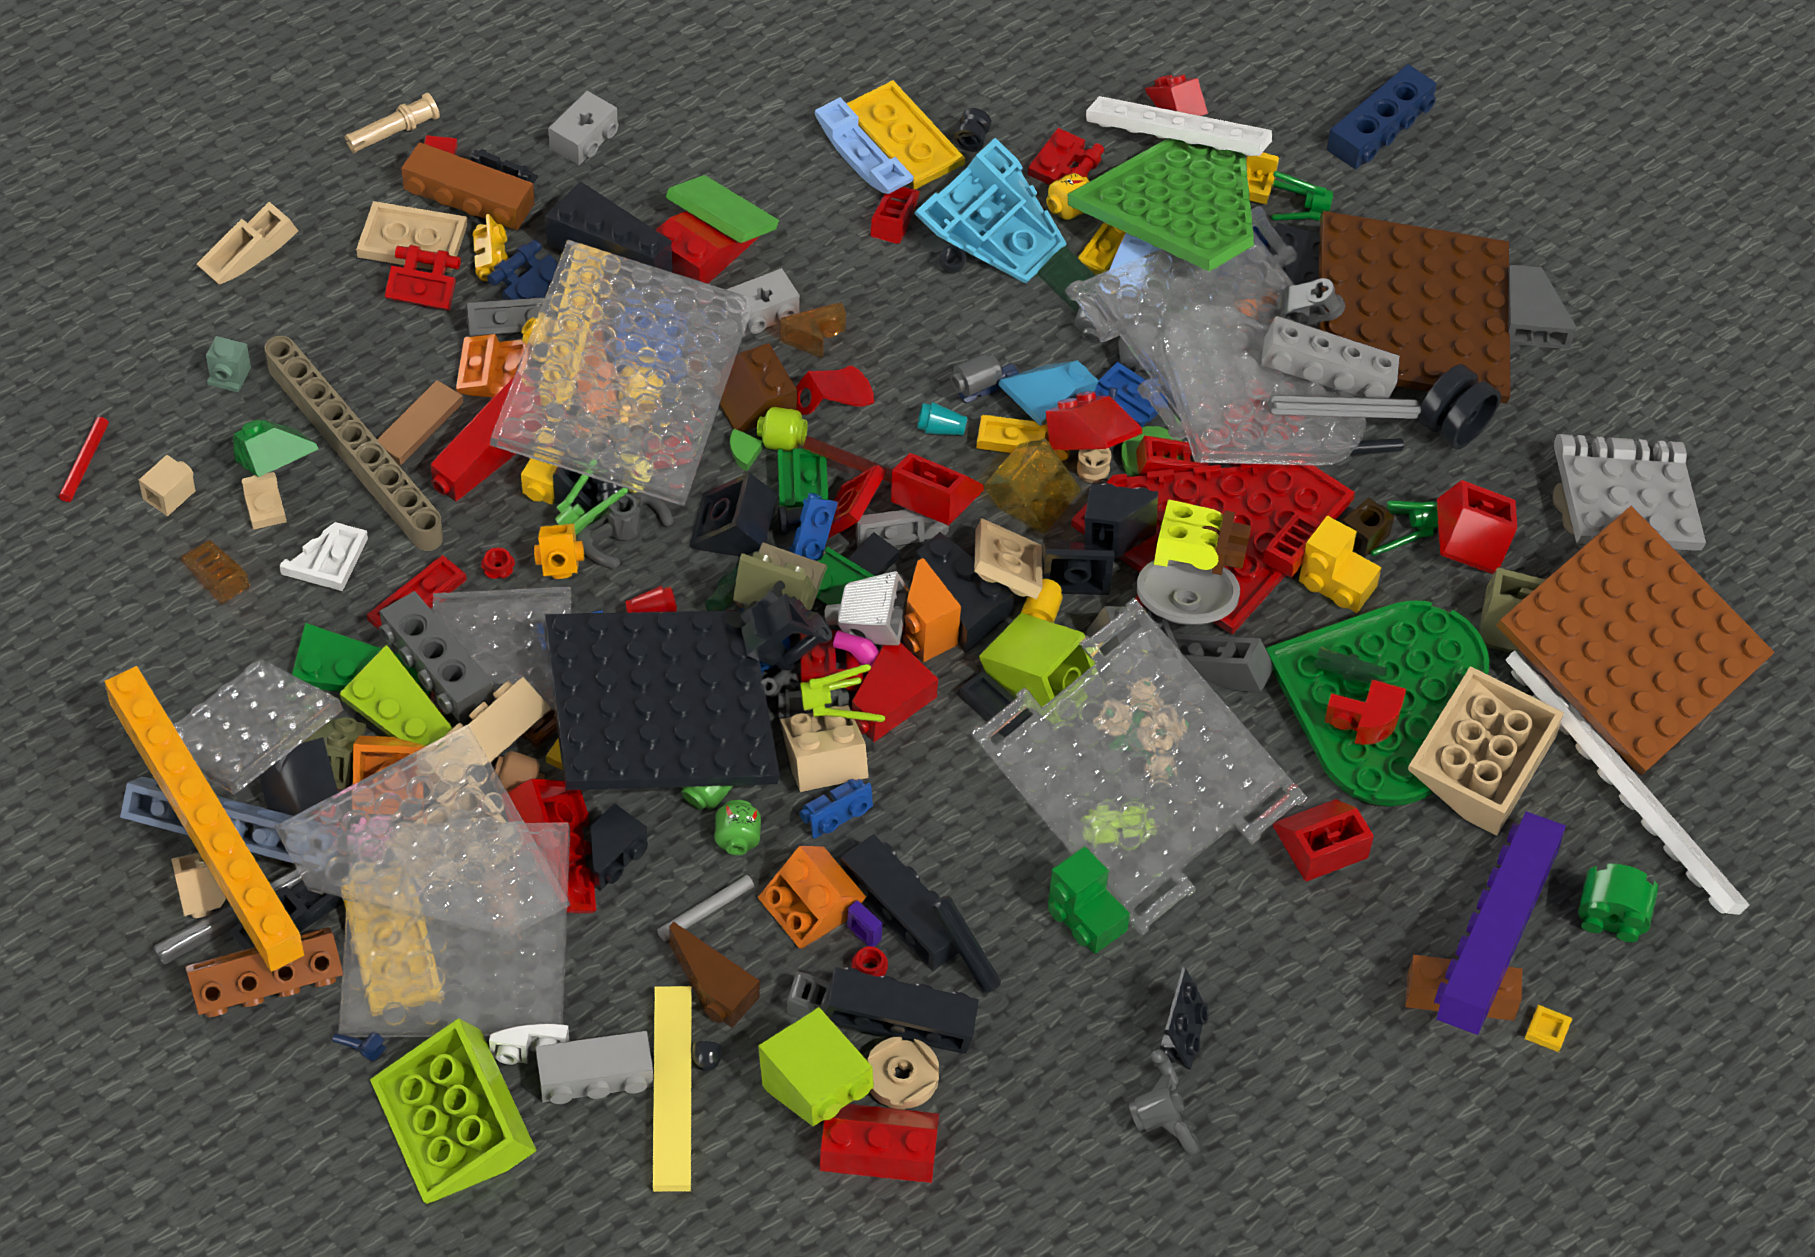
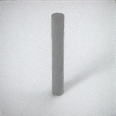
(709, 905)

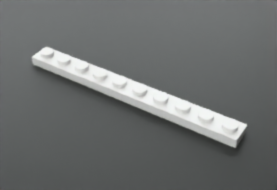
(1633, 792)

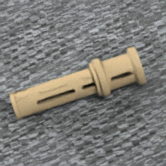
(405, 118)

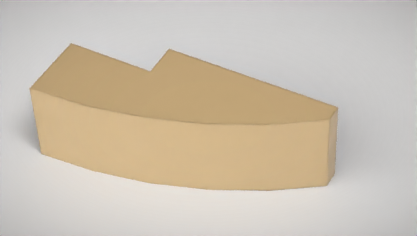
(248, 244)

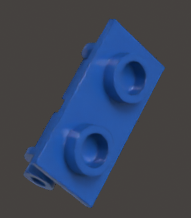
(815, 527)
(851, 801)

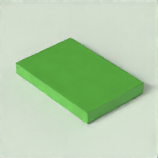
(722, 209)

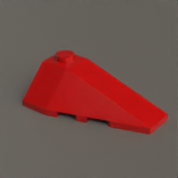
(550, 803)

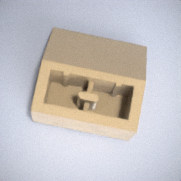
(824, 750)

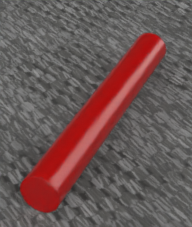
(83, 459)

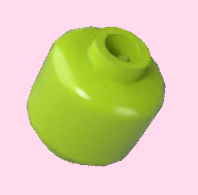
(782, 429)

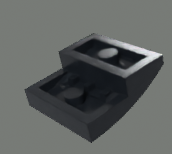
(299, 779)

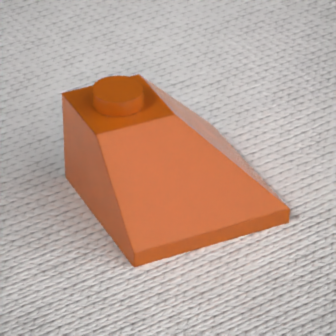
(377, 753)

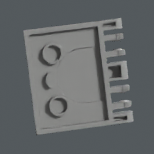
(1623, 476)

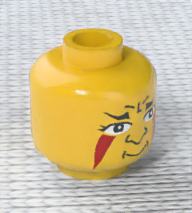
(1058, 195)

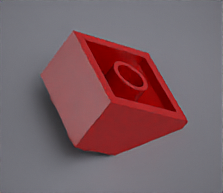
(1089, 423)

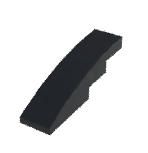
(302, 907)

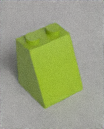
(1036, 657)
(814, 1068)

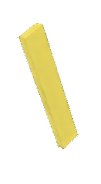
(672, 1089)

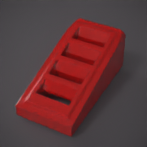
(893, 216)
(1151, 453)
(1280, 560)

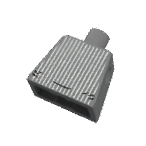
(872, 608)

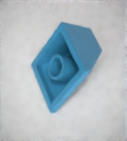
(1046, 385)

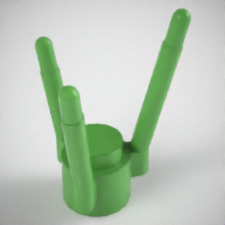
(577, 515)

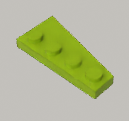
(394, 701)

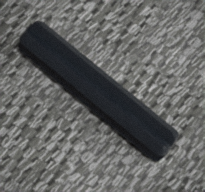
(966, 944)

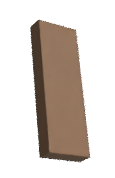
(420, 421)

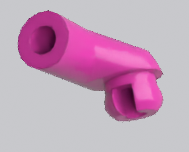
(860, 647)

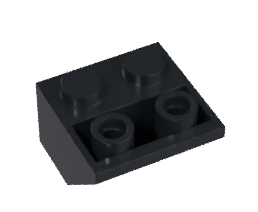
(1120, 517)

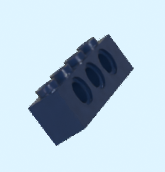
(1382, 117)

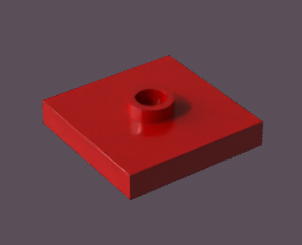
(854, 498)

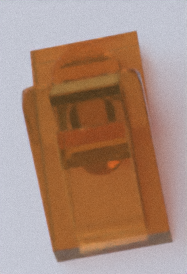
(808, 328)

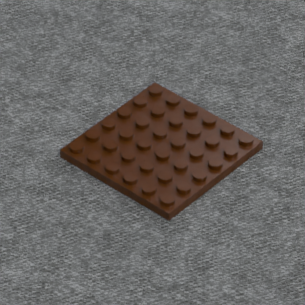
(1420, 297)

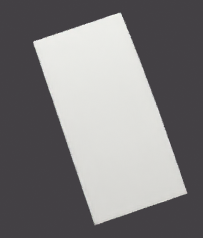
(515, 1043)

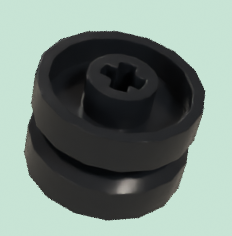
(1459, 406)

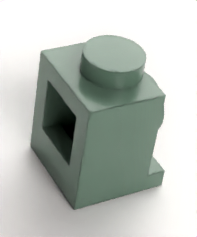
(228, 364)

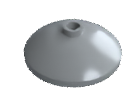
(1187, 593)

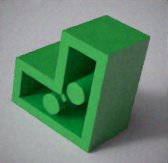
(1083, 902)

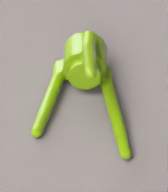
(817, 694)

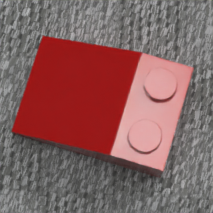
(699, 248)

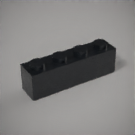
(899, 899)
(901, 1009)

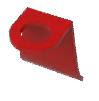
(841, 385)

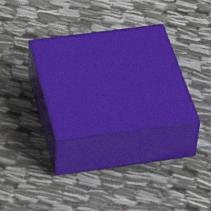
(864, 924)

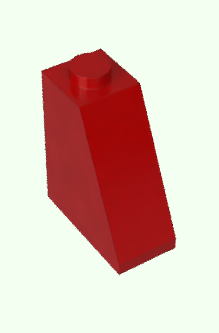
(893, 688)

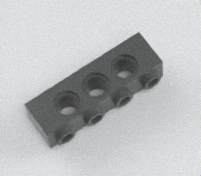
(450, 663)

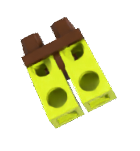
(1201, 538)

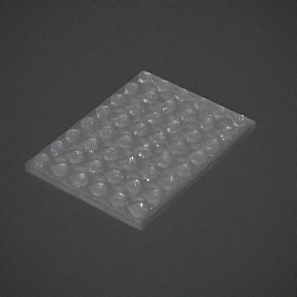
(623, 373)

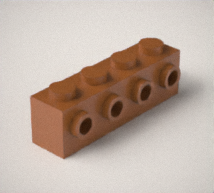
(467, 186)
(247, 979)

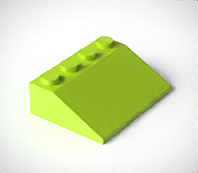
(452, 1112)

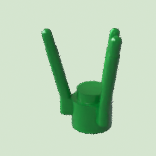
(1316, 200)
(1421, 515)

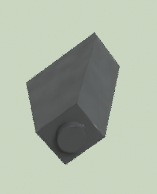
(1536, 310)

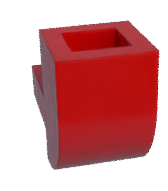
(1372, 719)

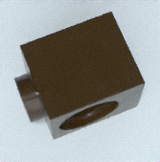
(1372, 525)

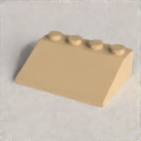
(1486, 748)

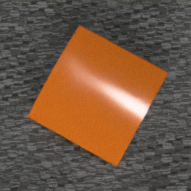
(487, 364)

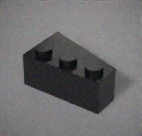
(981, 602)

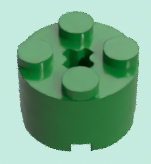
(1618, 901)

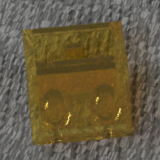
(1033, 485)

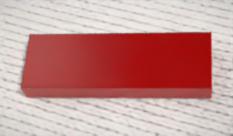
(438, 577)

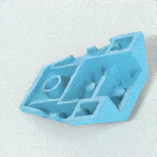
(995, 215)

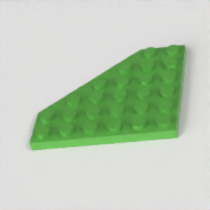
(1177, 200)

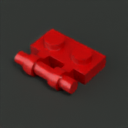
(1060, 153)
(422, 287)

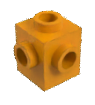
(558, 551)

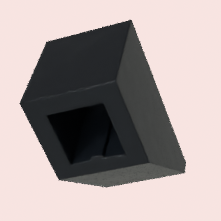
(615, 843)

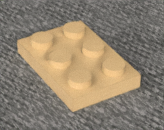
(405, 226)
(1008, 559)

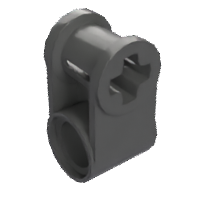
(1308, 302)

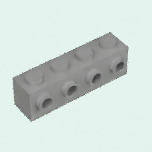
(1329, 359)

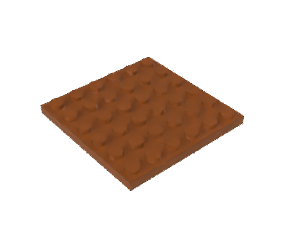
(1635, 639)

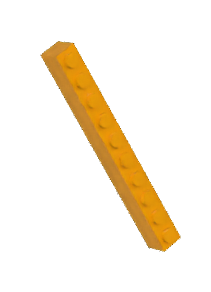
(204, 819)

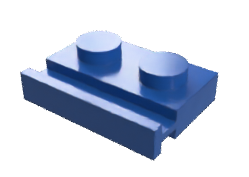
(1127, 393)

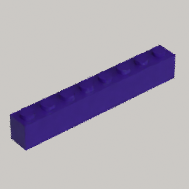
(1499, 924)

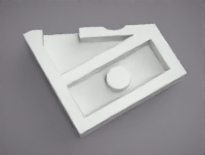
(329, 557)

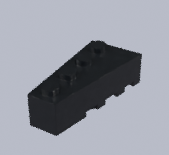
(601, 224)

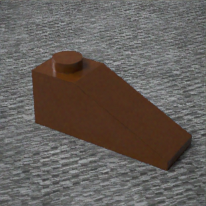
(719, 983)

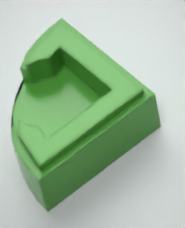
(744, 449)

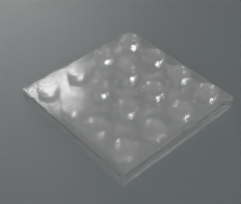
(504, 632)
(253, 724)

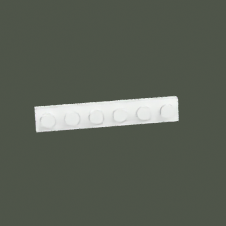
(1179, 126)

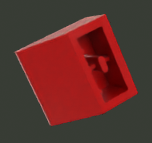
(932, 489)
(1476, 525)
(1325, 838)

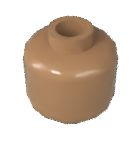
(516, 769)

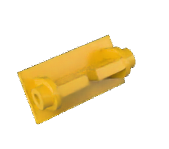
(489, 241)

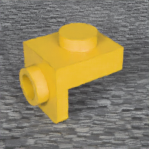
(1260, 176)

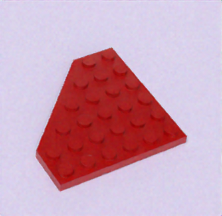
(1260, 497)

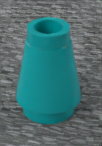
(940, 420)

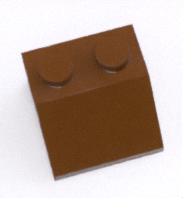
(756, 386)

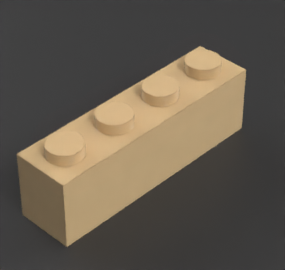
(506, 718)

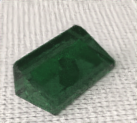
(1063, 270)

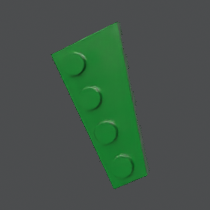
(334, 660)

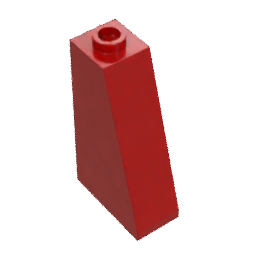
(470, 456)

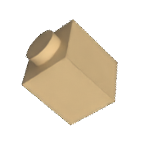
(167, 485)

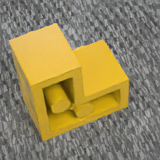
(1336, 570)

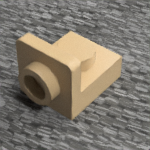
(263, 500)

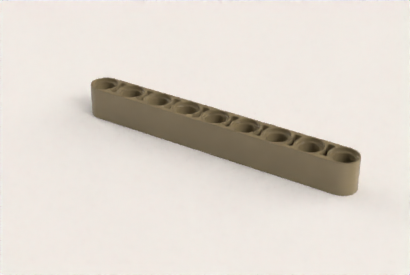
(354, 443)

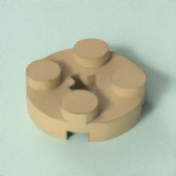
(905, 1054)

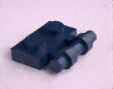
(532, 283)

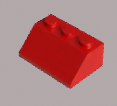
(880, 1143)

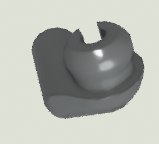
(781, 682)

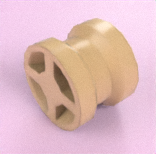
(1093, 464)

